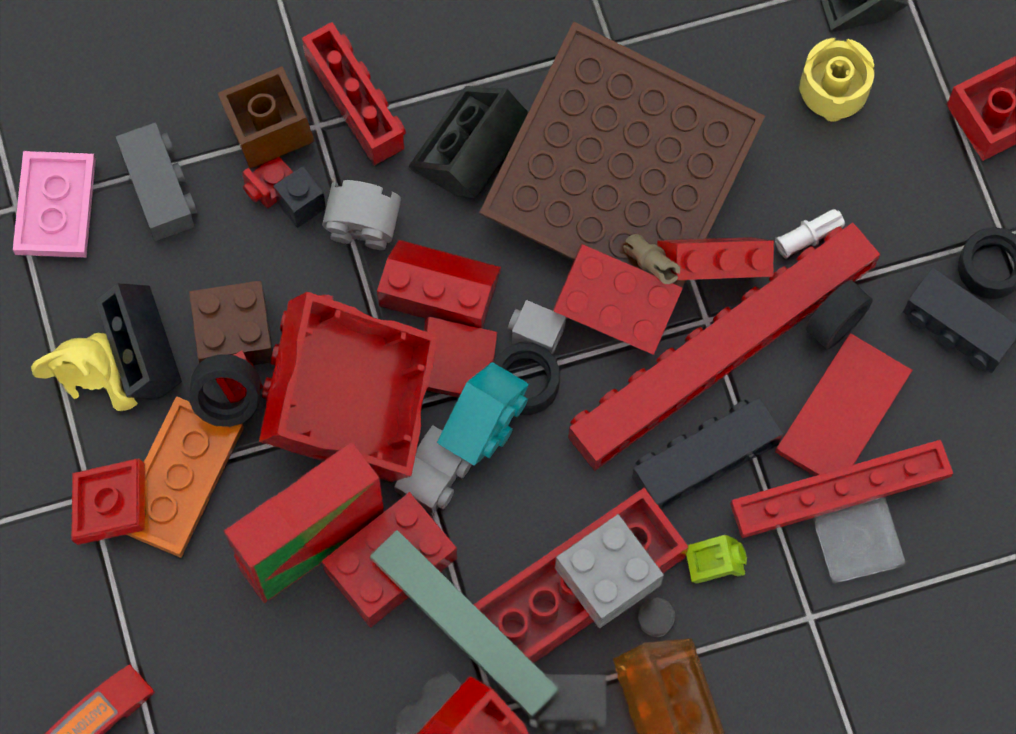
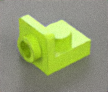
(716, 558)

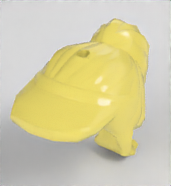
(85, 364)

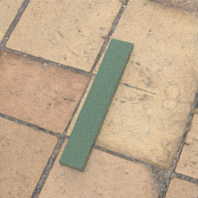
(464, 623)

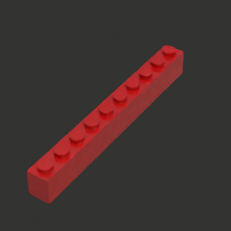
(721, 346)

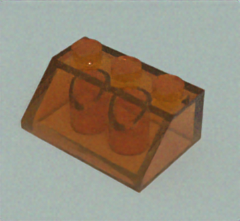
(667, 689)

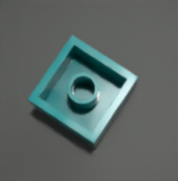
(484, 414)

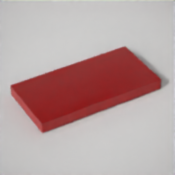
(844, 408)

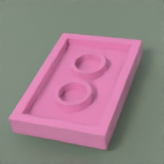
(54, 204)

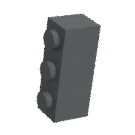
(157, 181)

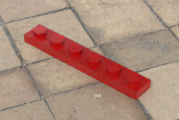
(841, 488)

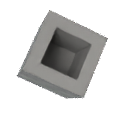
(537, 326)

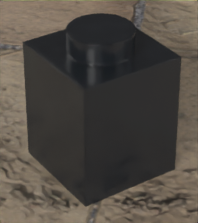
(299, 197)

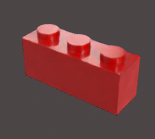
(720, 257)

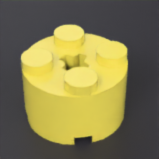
(837, 78)

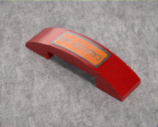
(106, 704)

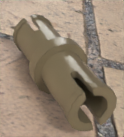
(652, 259)

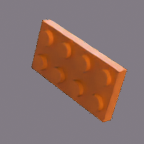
(182, 476)

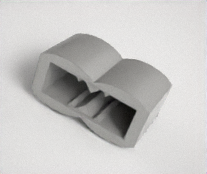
(433, 473)

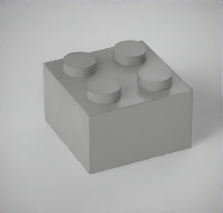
(608, 571)

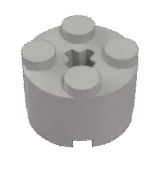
(361, 213)

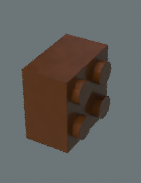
(266, 117)
(232, 321)

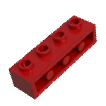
(353, 93)

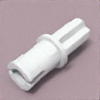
(809, 233)

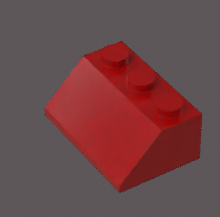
(437, 284)

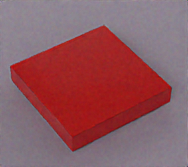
(459, 354)
(108, 501)

